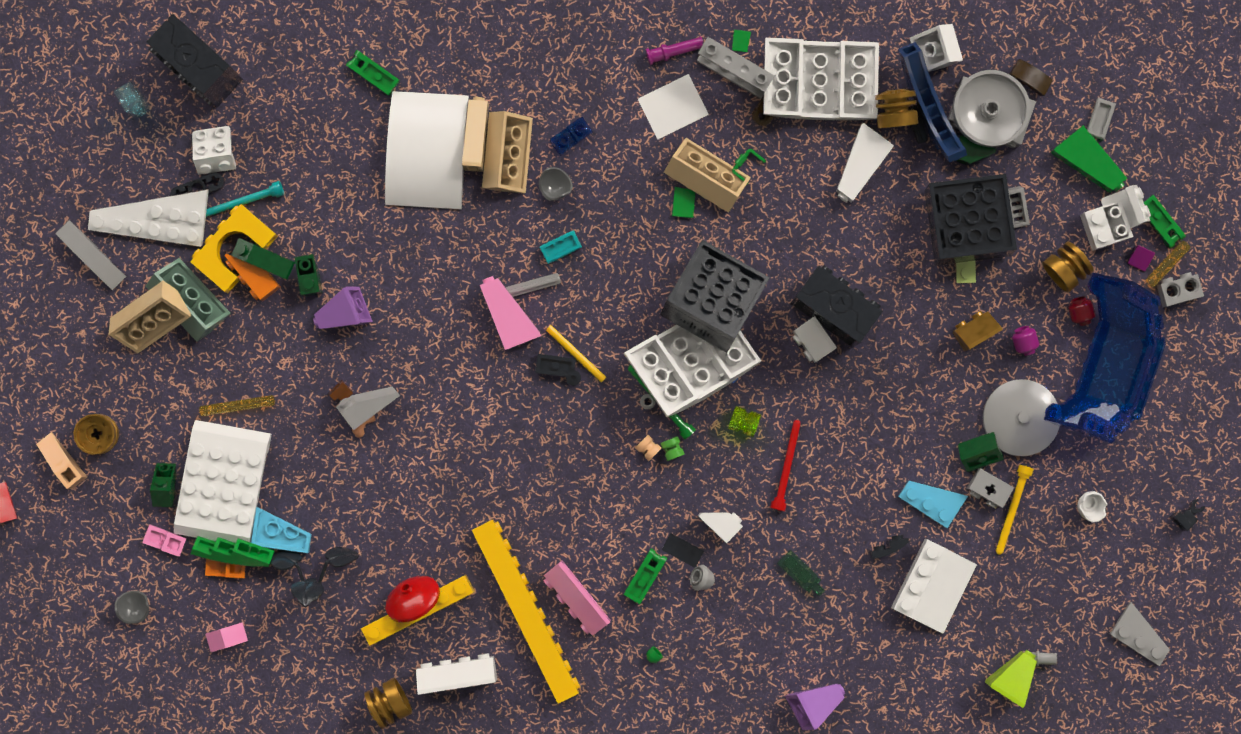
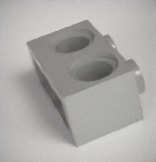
(1180, 292)

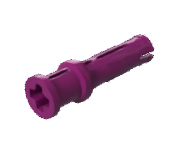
(665, 52)

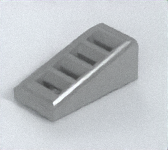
(1021, 197)

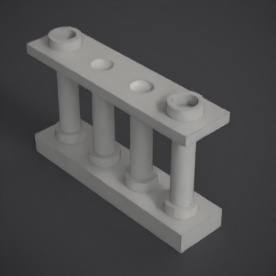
(734, 67)

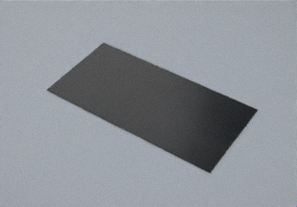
(682, 550)

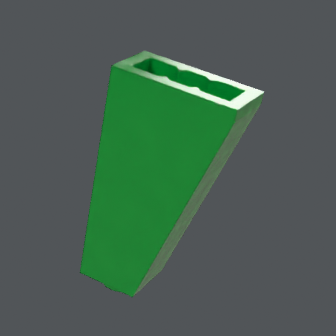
(1089, 159)

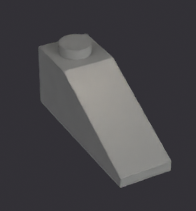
(363, 406)

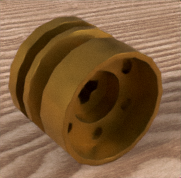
(896, 109)
(1068, 266)
(85, 431)
(385, 704)

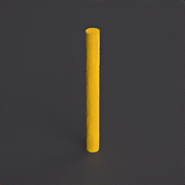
(575, 353)

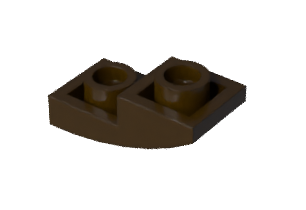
(1031, 76)

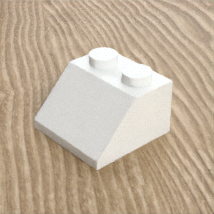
(939, 47)
(814, 340)
(722, 523)

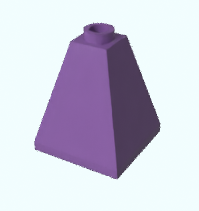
(343, 309)
(815, 705)

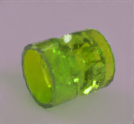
(744, 421)

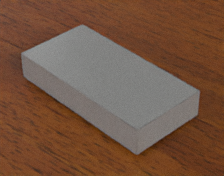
(1101, 118)

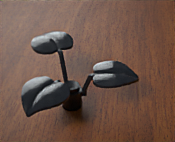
(309, 589)

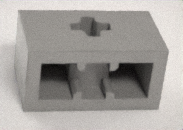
(1000, 489)

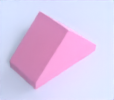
(226, 637)

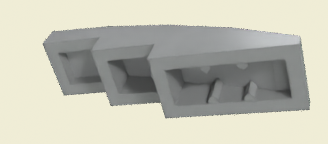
(90, 254)

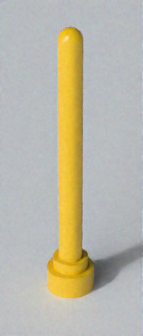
(1024, 474)

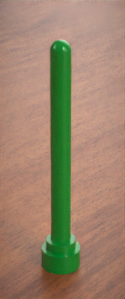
(684, 428)

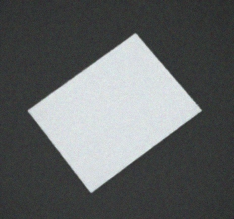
(673, 106)

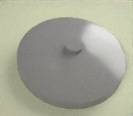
(991, 108)
(1017, 417)

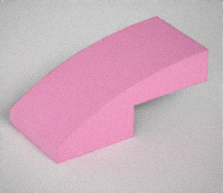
(164, 540)

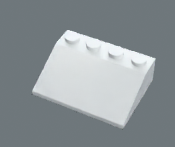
(933, 586)

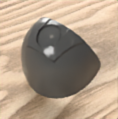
(555, 184)
(132, 607)

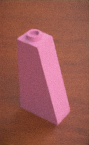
(509, 318)

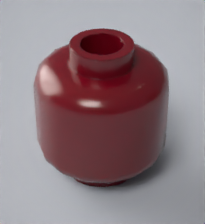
(1081, 310)

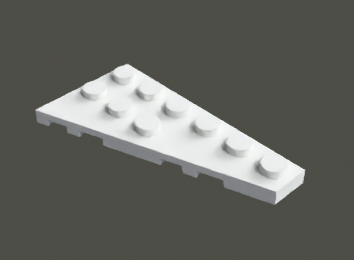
(163, 219)

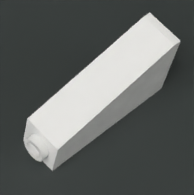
(864, 159)

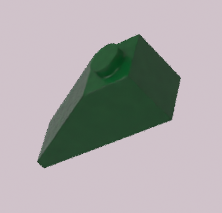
(263, 258)

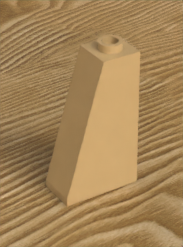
(475, 135)

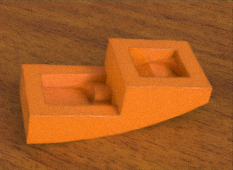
(217, 568)

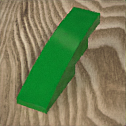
(232, 553)

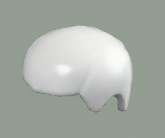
(1092, 506)

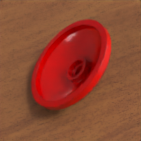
(412, 598)

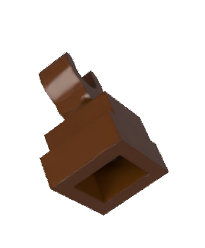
(340, 391)

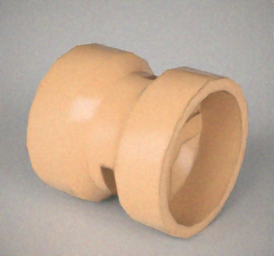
(648, 447)

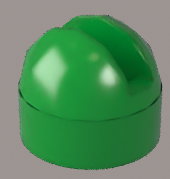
(654, 655)

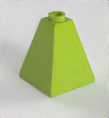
(1014, 677)

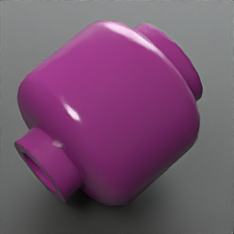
(1025, 340)

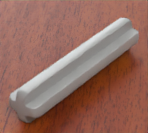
(533, 285)

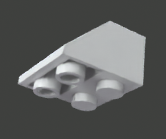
(1106, 225)

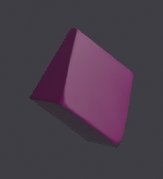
(1141, 258)

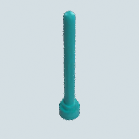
(275, 190)

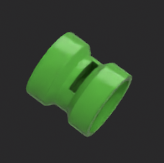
(672, 448)

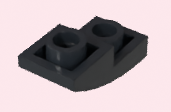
(893, 545)

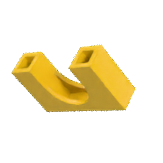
(209, 259)

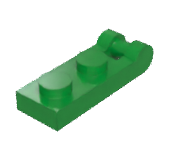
(373, 73)
(1163, 222)
(645, 577)

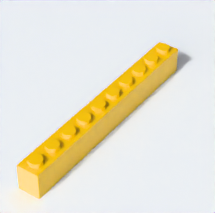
(526, 612)

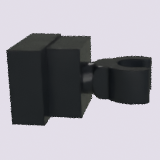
(1186, 518)

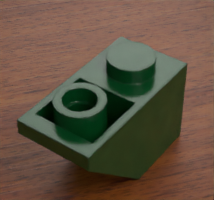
(974, 152)
(308, 275)
(163, 485)

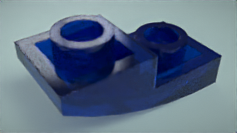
(571, 136)

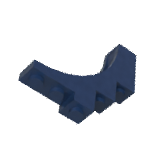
(928, 103)

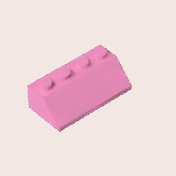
(577, 598)

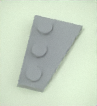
(1139, 635)

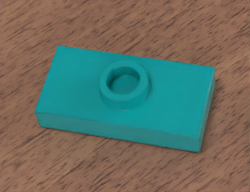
(560, 247)

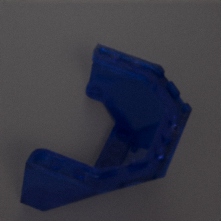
(1118, 363)

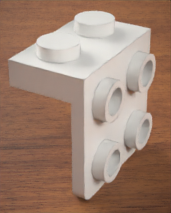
(213, 150)
(1132, 203)

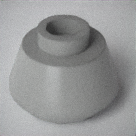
(701, 578)

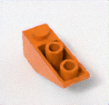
(259, 280)

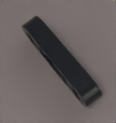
(209, 178)

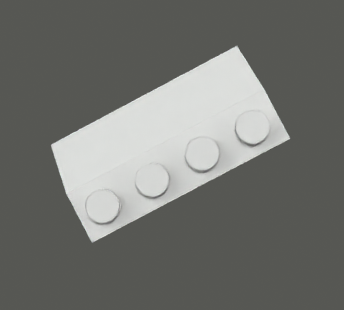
(456, 674)

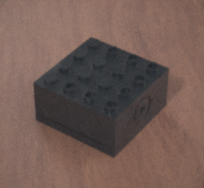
(193, 61)
(970, 219)
(714, 296)
(837, 306)

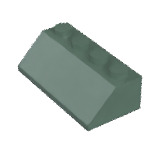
(204, 307)

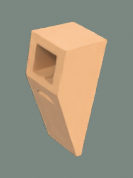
(61, 462)

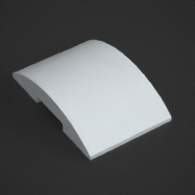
(821, 79)
(425, 150)
(687, 369)

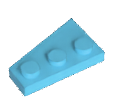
(933, 502)
(279, 534)

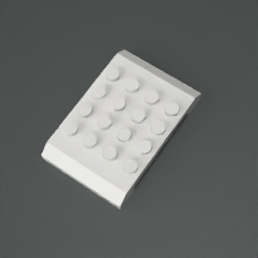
(221, 482)

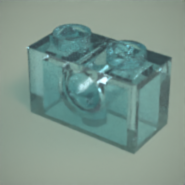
(132, 99)

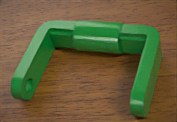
(742, 158)

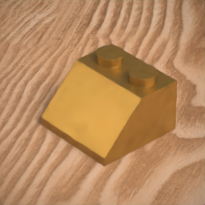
(977, 330)

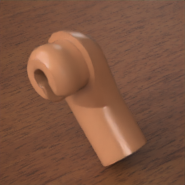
(359, 431)

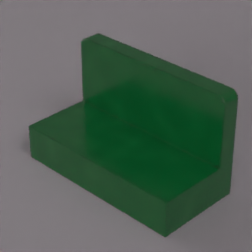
(980, 452)

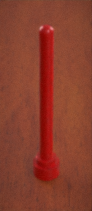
(779, 501)

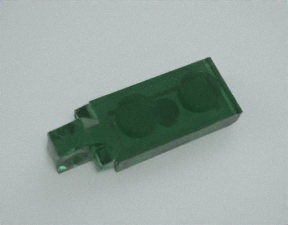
(800, 572)

